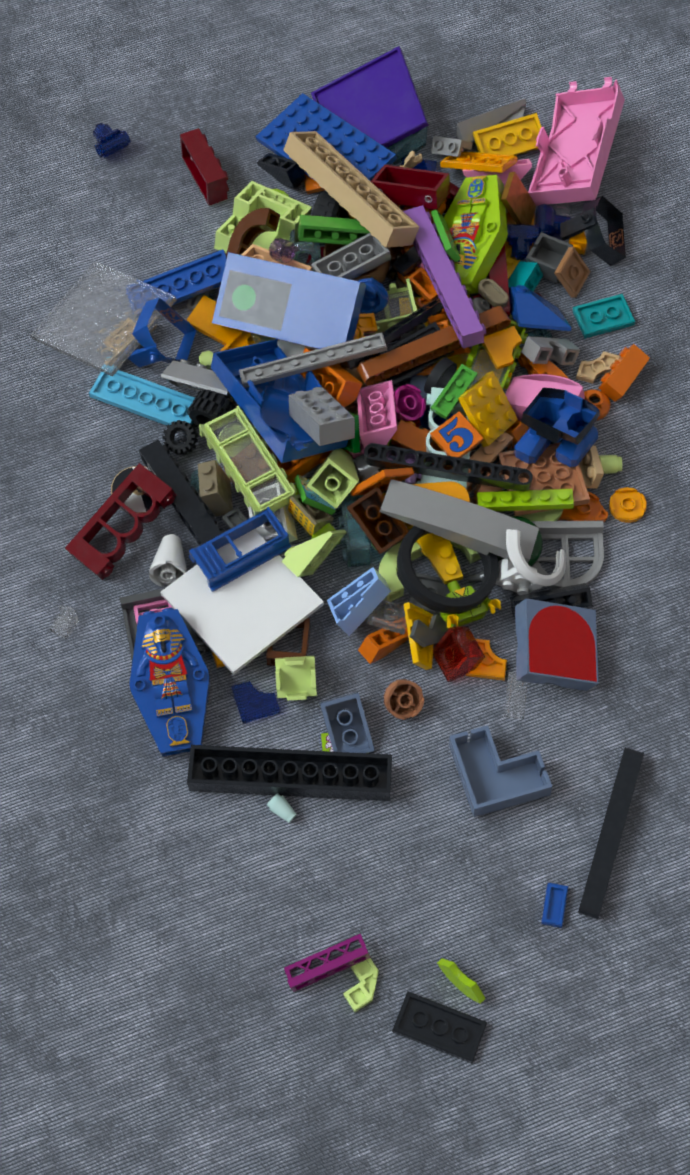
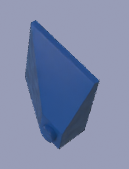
(534, 311)

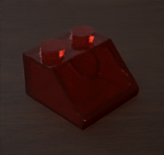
(457, 653)

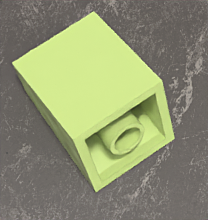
(334, 477)

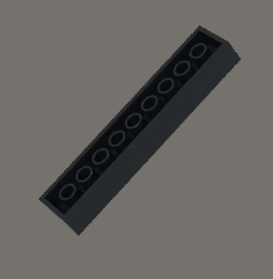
(290, 772)

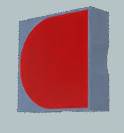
(556, 644)

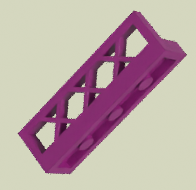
(328, 967)

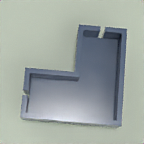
(492, 782)

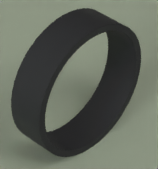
(444, 368)

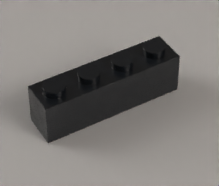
(574, 595)

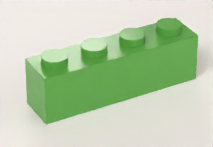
(330, 229)

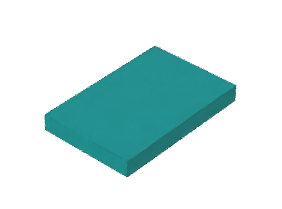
(603, 316)

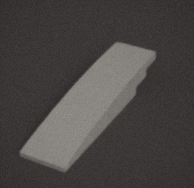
(456, 519)

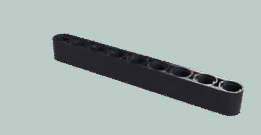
(455, 473)
(611, 833)

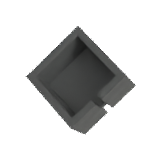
(548, 254)

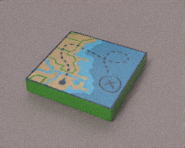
(310, 497)

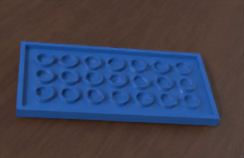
(308, 115)

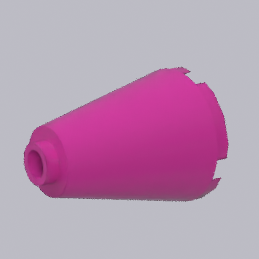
(409, 403)

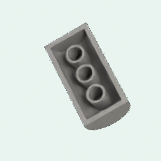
(354, 258)

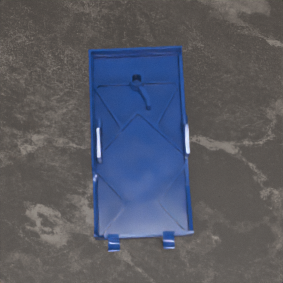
(268, 402)

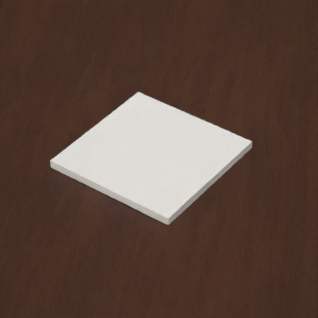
(247, 612)

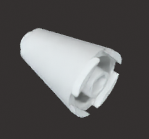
(168, 562)

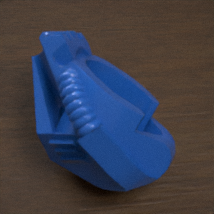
(375, 296)

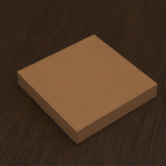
(572, 272)

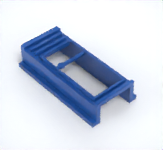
(214, 567)

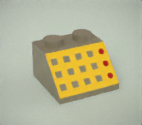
(308, 516)

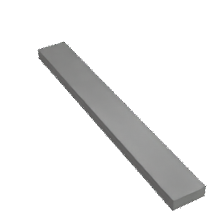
(313, 359)

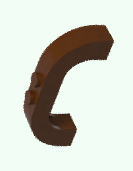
(251, 227)

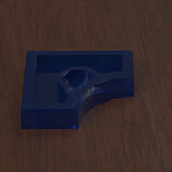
(253, 703)

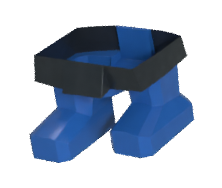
(554, 417)

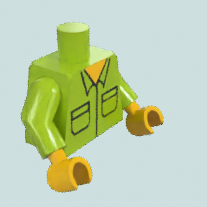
(477, 613)

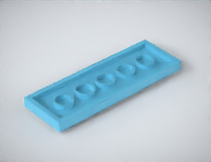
(142, 397)

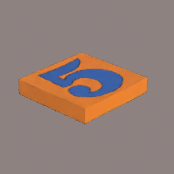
(456, 436)

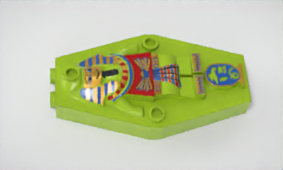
(477, 227)

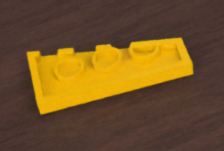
(441, 556)

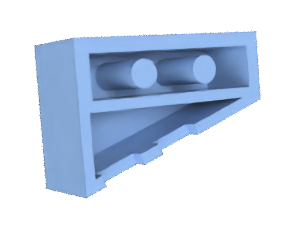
(358, 600)

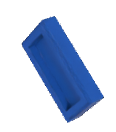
(554, 905)

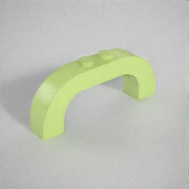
(389, 570)

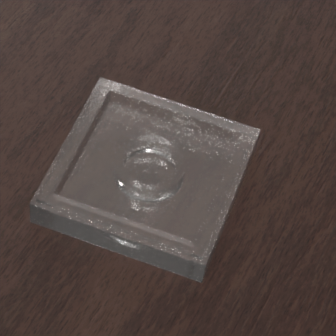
(389, 617)

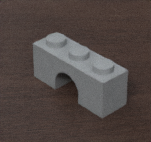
(541, 349)

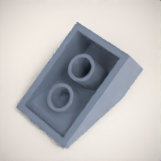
(347, 724)

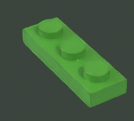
(454, 389)

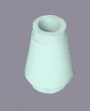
(281, 807)

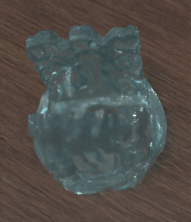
(312, 248)

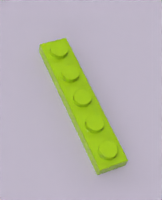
(526, 500)

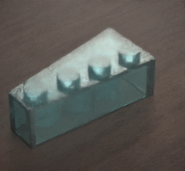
(355, 540)

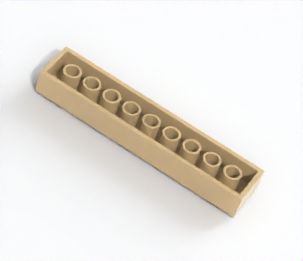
(351, 189)

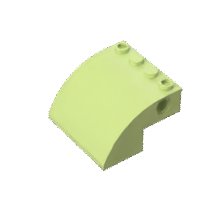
(258, 196)

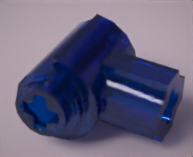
(109, 140)
(548, 220)
(521, 239)

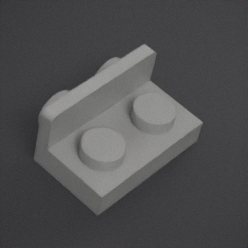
(449, 146)

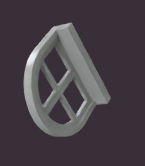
(573, 531)

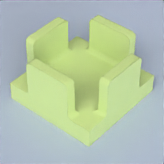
(295, 677)

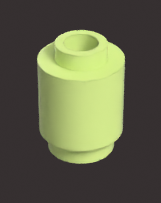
(611, 463)

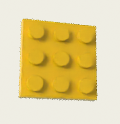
(488, 408)

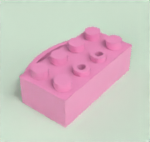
(526, 387)

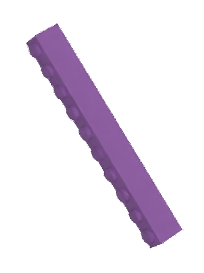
(445, 280)

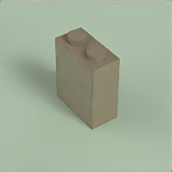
(215, 488)

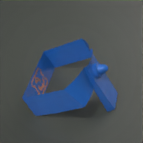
(150, 353)

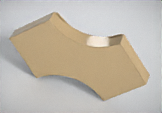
(591, 370)

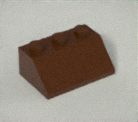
(379, 528)

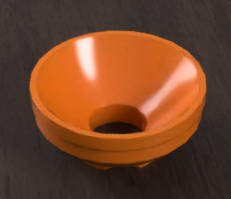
(604, 403)

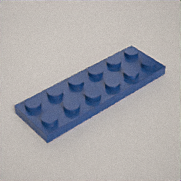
(192, 277)

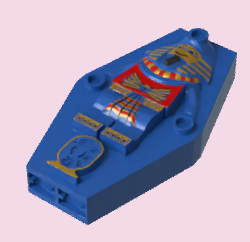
(169, 681)

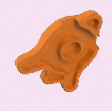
(588, 512)

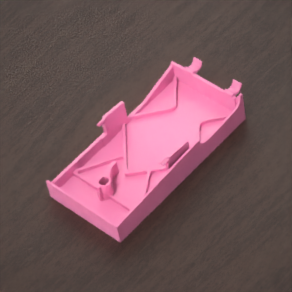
(578, 144)

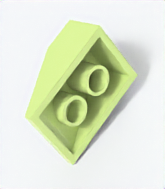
(308, 556)

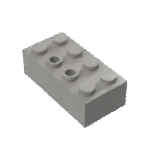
(321, 416)

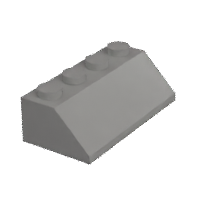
(194, 377)

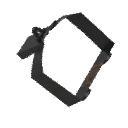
(588, 223)

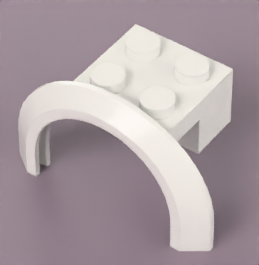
(518, 576)

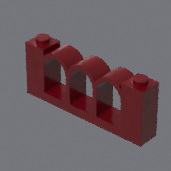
(101, 563)

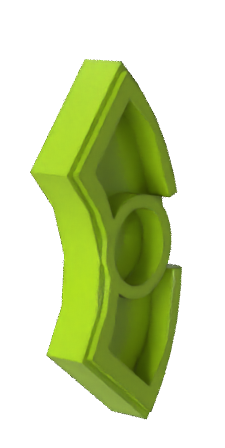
(461, 981)

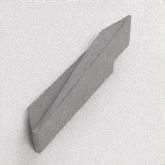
(491, 118)

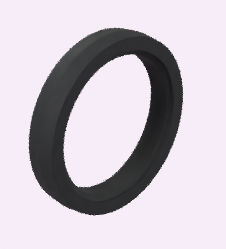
(429, 598)

